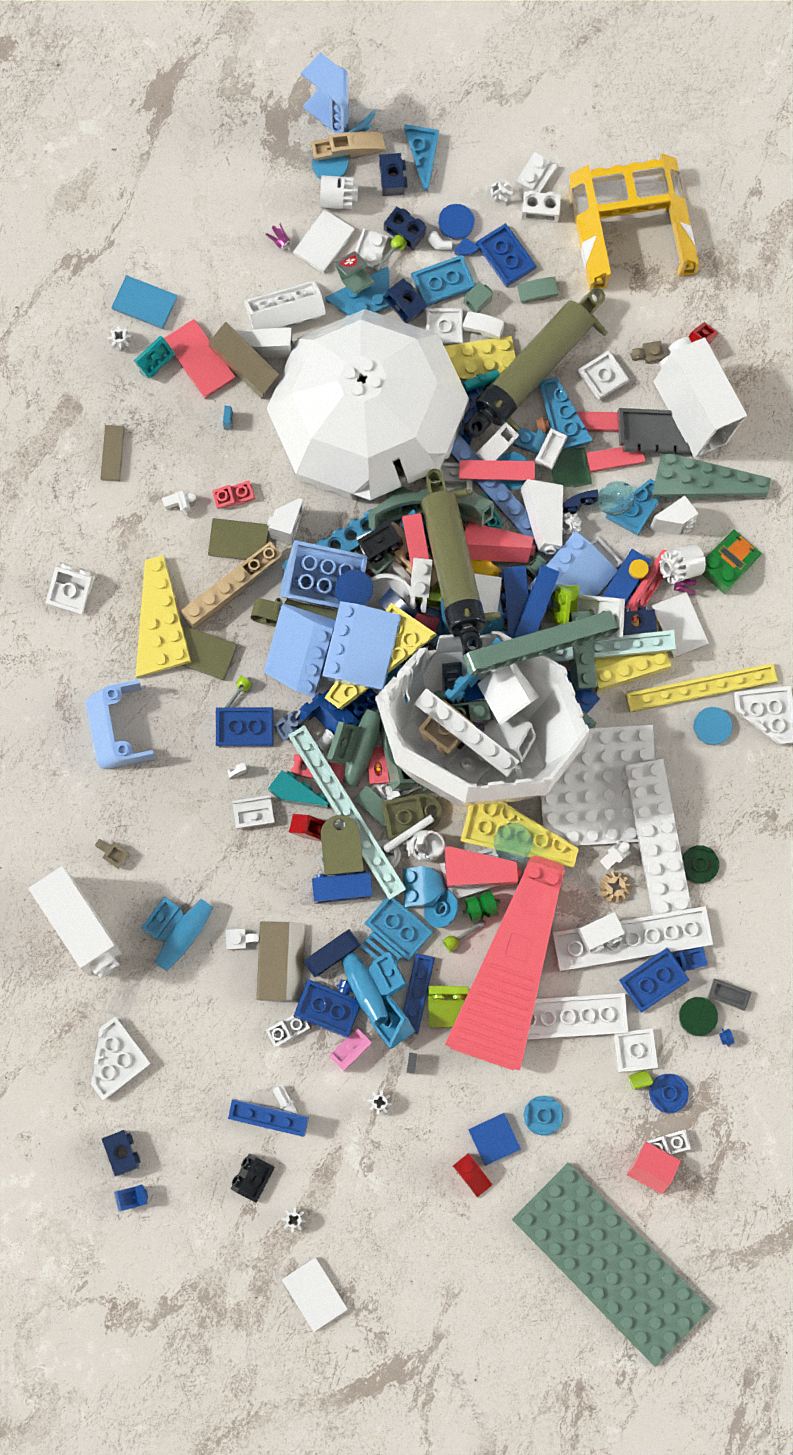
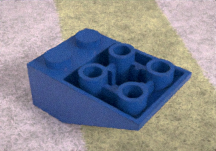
(352, 714)

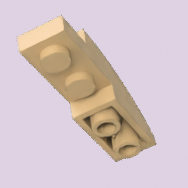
(348, 143)

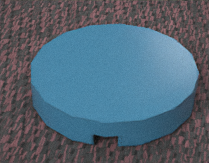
(330, 167)
(712, 726)
(543, 1115)

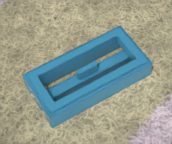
(384, 944)

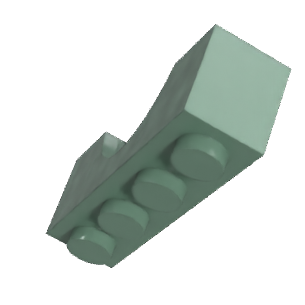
(583, 668)
(398, 778)

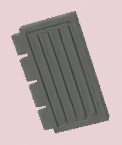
(650, 430)

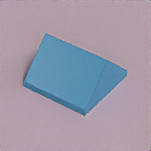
(396, 1027)

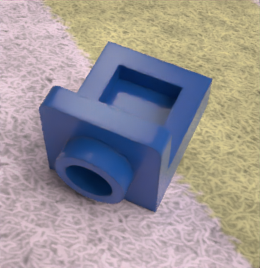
(131, 1198)

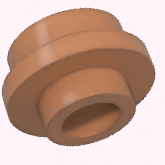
(543, 424)

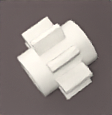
(502, 191)
(119, 333)
(571, 524)
(384, 1099)
(287, 1219)

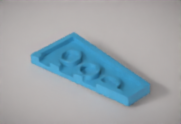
(563, 415)
(462, 683)

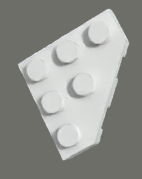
(768, 711)
(116, 1059)

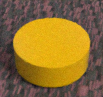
(638, 569)

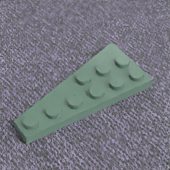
(701, 479)

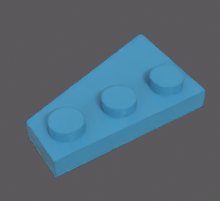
(640, 512)

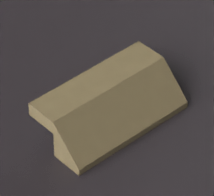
(243, 360)
(280, 961)

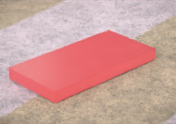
(198, 360)

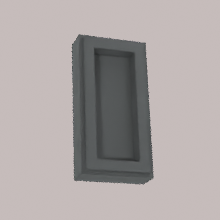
(729, 994)

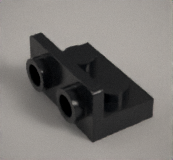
(380, 542)
(252, 1177)

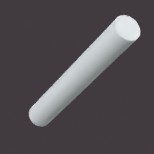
(408, 833)

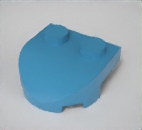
(422, 886)

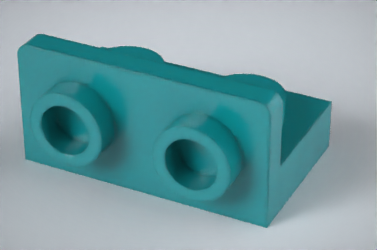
(154, 357)

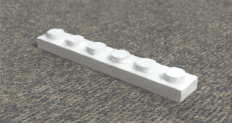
(466, 732)

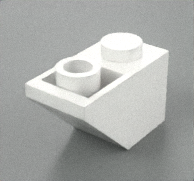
(497, 443)

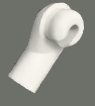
(437, 243)

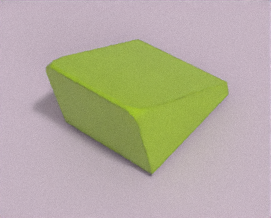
(640, 1079)

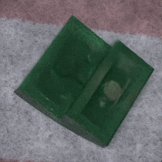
(571, 468)

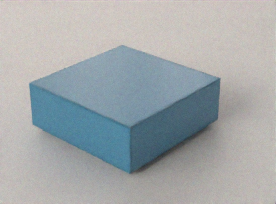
(227, 418)

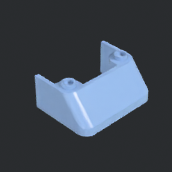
(331, 99)
(107, 751)

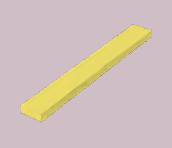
(701, 687)

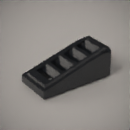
(445, 683)

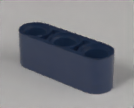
(331, 953)

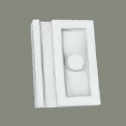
(536, 173)
(371, 247)
(253, 812)

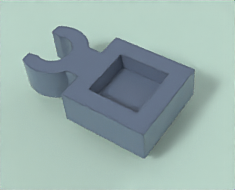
(287, 725)

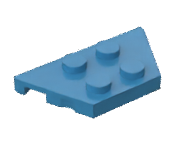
(368, 298)

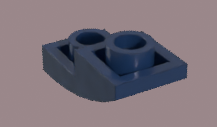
(574, 503)
(393, 597)

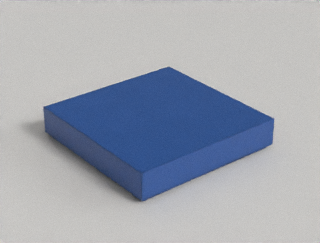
(494, 1139)

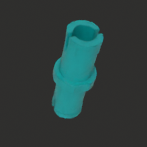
(480, 380)

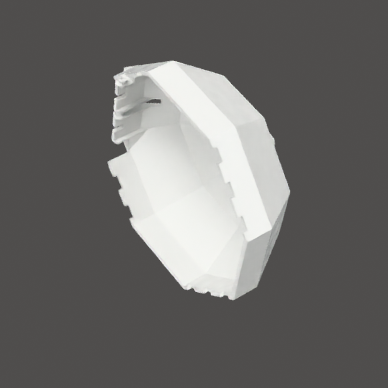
(351, 432)
(554, 717)

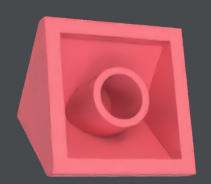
(654, 1167)

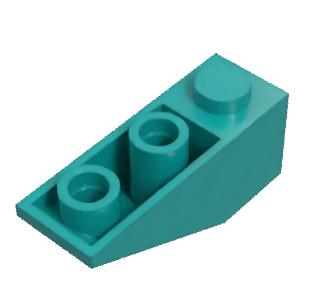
(293, 792)

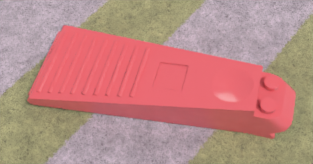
(503, 995)

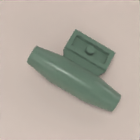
(355, 746)

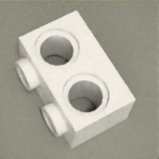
(541, 211)

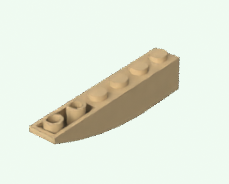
(230, 586)

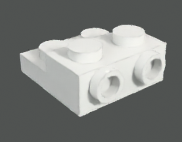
(70, 588)

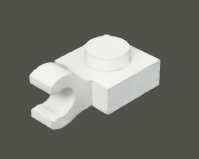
(237, 939)

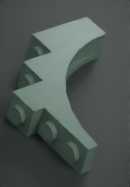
(403, 501)

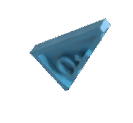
(423, 148)

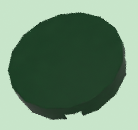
(700, 864)
(698, 1016)

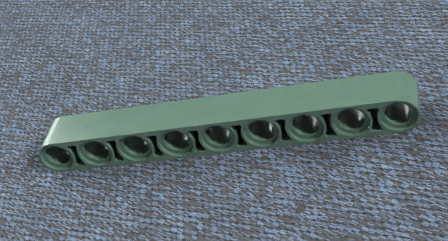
(540, 643)

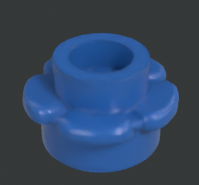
(344, 987)
(726, 1037)

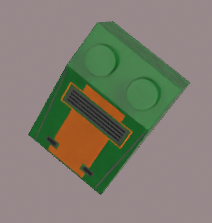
(730, 561)

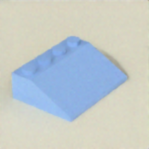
(580, 565)
(314, 573)
(361, 646)
(299, 649)

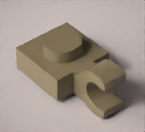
(650, 351)
(113, 854)

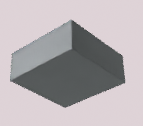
(411, 1063)

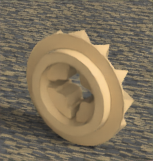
(619, 895)

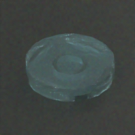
(616, 498)
(513, 842)

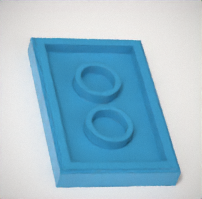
(443, 280)
(144, 302)
(399, 928)

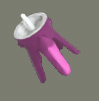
(283, 241)
(679, 586)

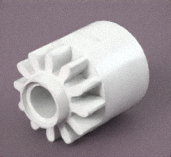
(338, 192)
(682, 563)

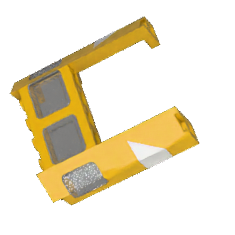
(624, 192)

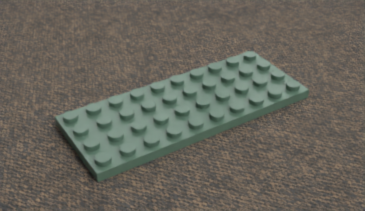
(611, 1264)

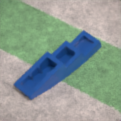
(537, 601)

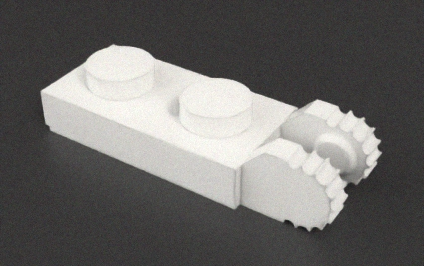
(420, 581)

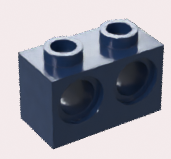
(409, 223)

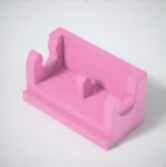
(350, 1049)

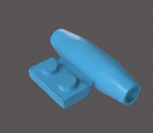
(176, 929)
(371, 984)

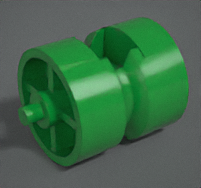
(482, 906)

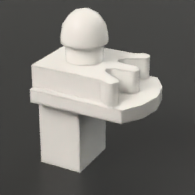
(179, 499)
(617, 853)

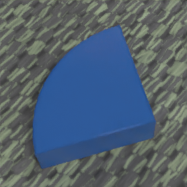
(466, 248)

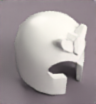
(426, 845)

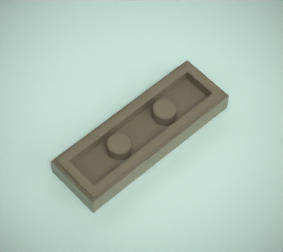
(112, 453)

